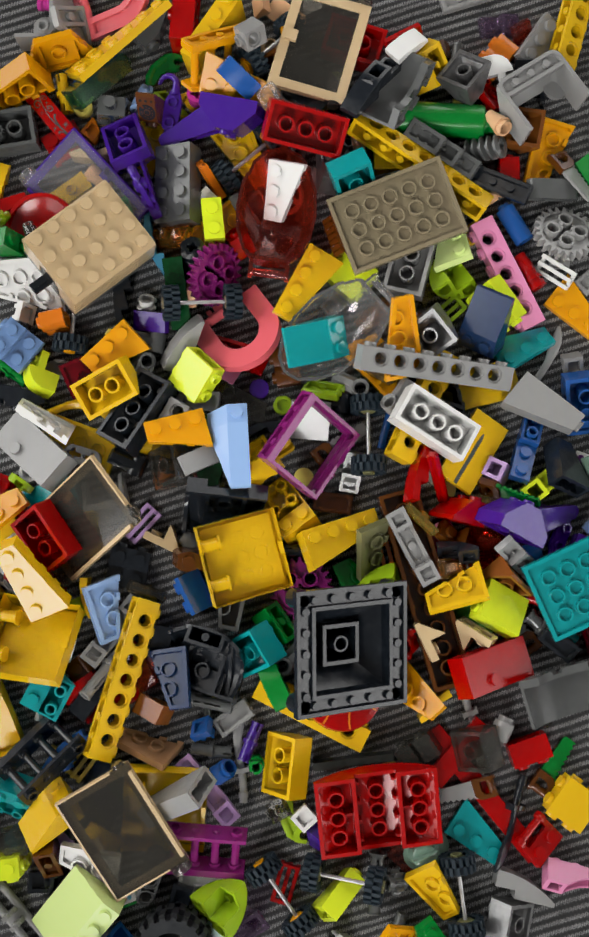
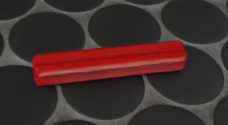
(437, 476)

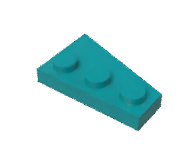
(525, 346)
(473, 832)

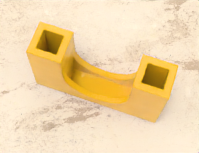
(220, 15)

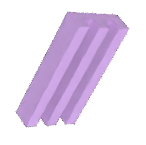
(148, 527)

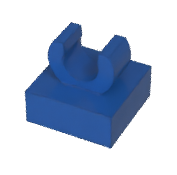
(202, 729)

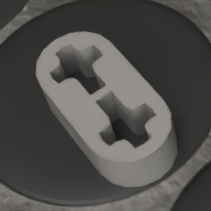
(83, 451)

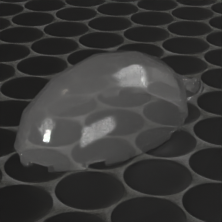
(363, 317)

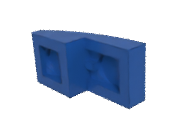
(238, 77)

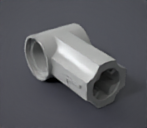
(350, 383)
(389, 401)

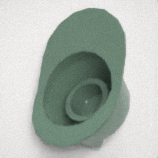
(422, 855)

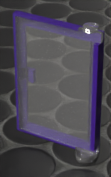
(74, 170)

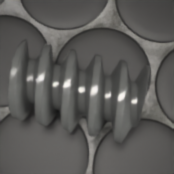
(486, 148)

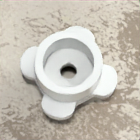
(146, 302)

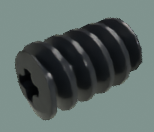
(189, 249)

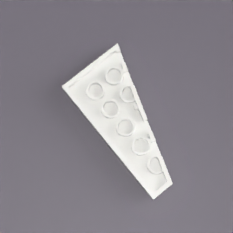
(15, 280)

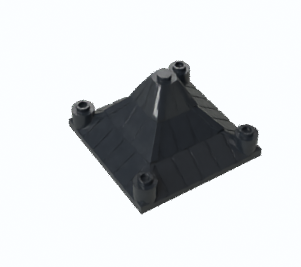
(348, 648)

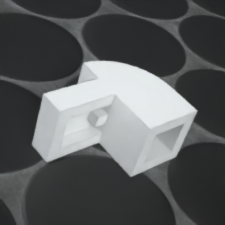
(500, 66)

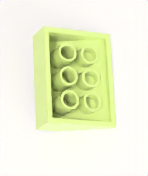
(78, 907)

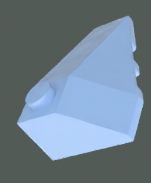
(231, 442)

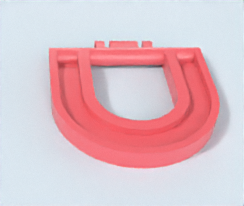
(113, 19)
(258, 350)

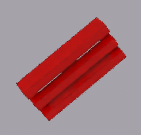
(289, 865)

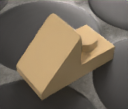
(169, 542)
(470, 630)
(425, 635)

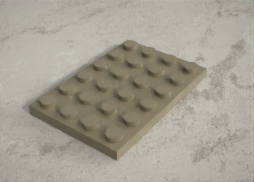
(397, 215)

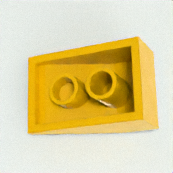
(42, 820)

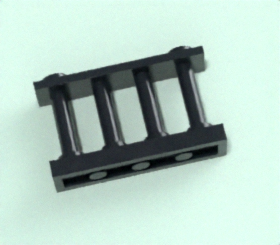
(28, 745)

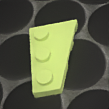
(452, 252)

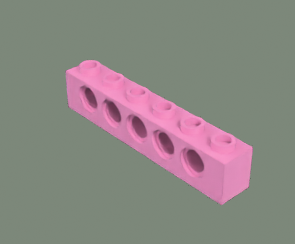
(488, 228)

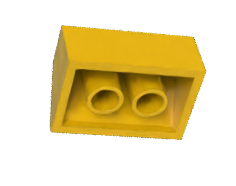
(106, 387)
(286, 765)

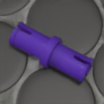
(250, 742)

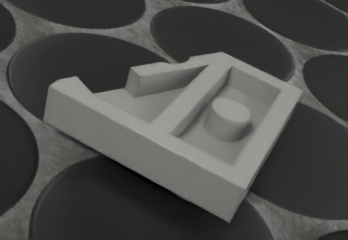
(71, 18)

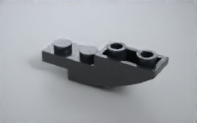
(368, 85)
(13, 395)

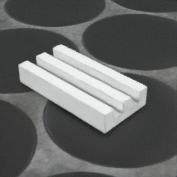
(541, 263)

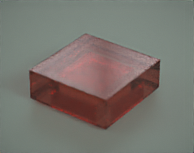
(520, 31)

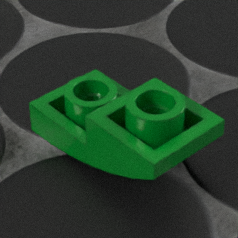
(275, 687)

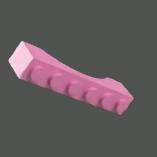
(563, 876)

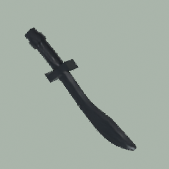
(515, 806)

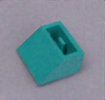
(48, 699)
(9, 801)

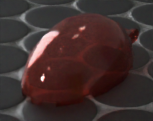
(267, 241)

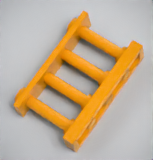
(206, 41)

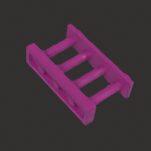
(213, 865)

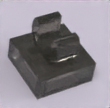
(278, 810)

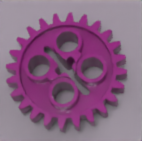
(222, 262)
(300, 571)

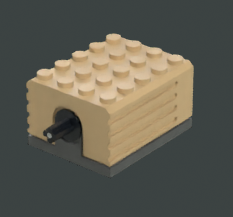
(88, 248)

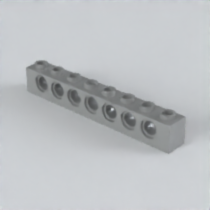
(500, 379)

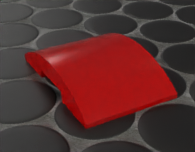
(378, 808)

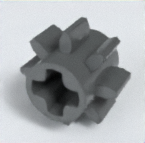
(395, 882)

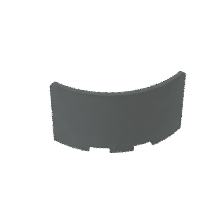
(401, 92)
(556, 693)

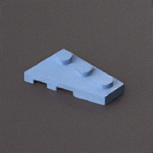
(103, 607)

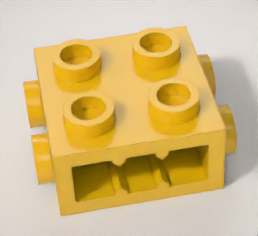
(568, 802)

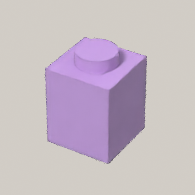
(496, 470)

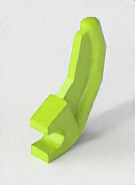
(291, 829)

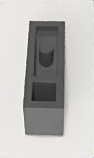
(152, 36)

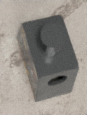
(111, 109)

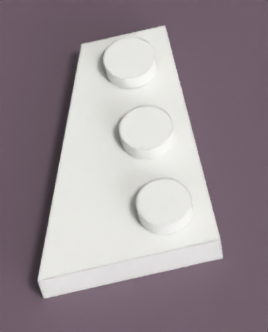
(282, 182)

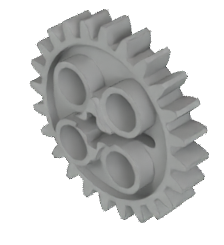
(557, 224)

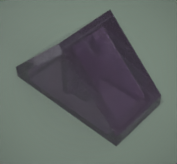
(252, 924)

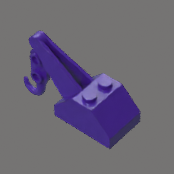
(216, 115)
(128, 149)
(529, 523)

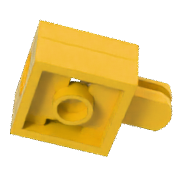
(260, 470)

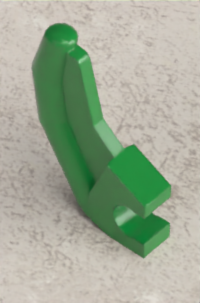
(163, 65)

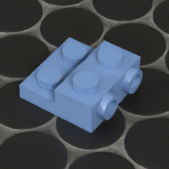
(17, 345)

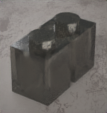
(421, 747)

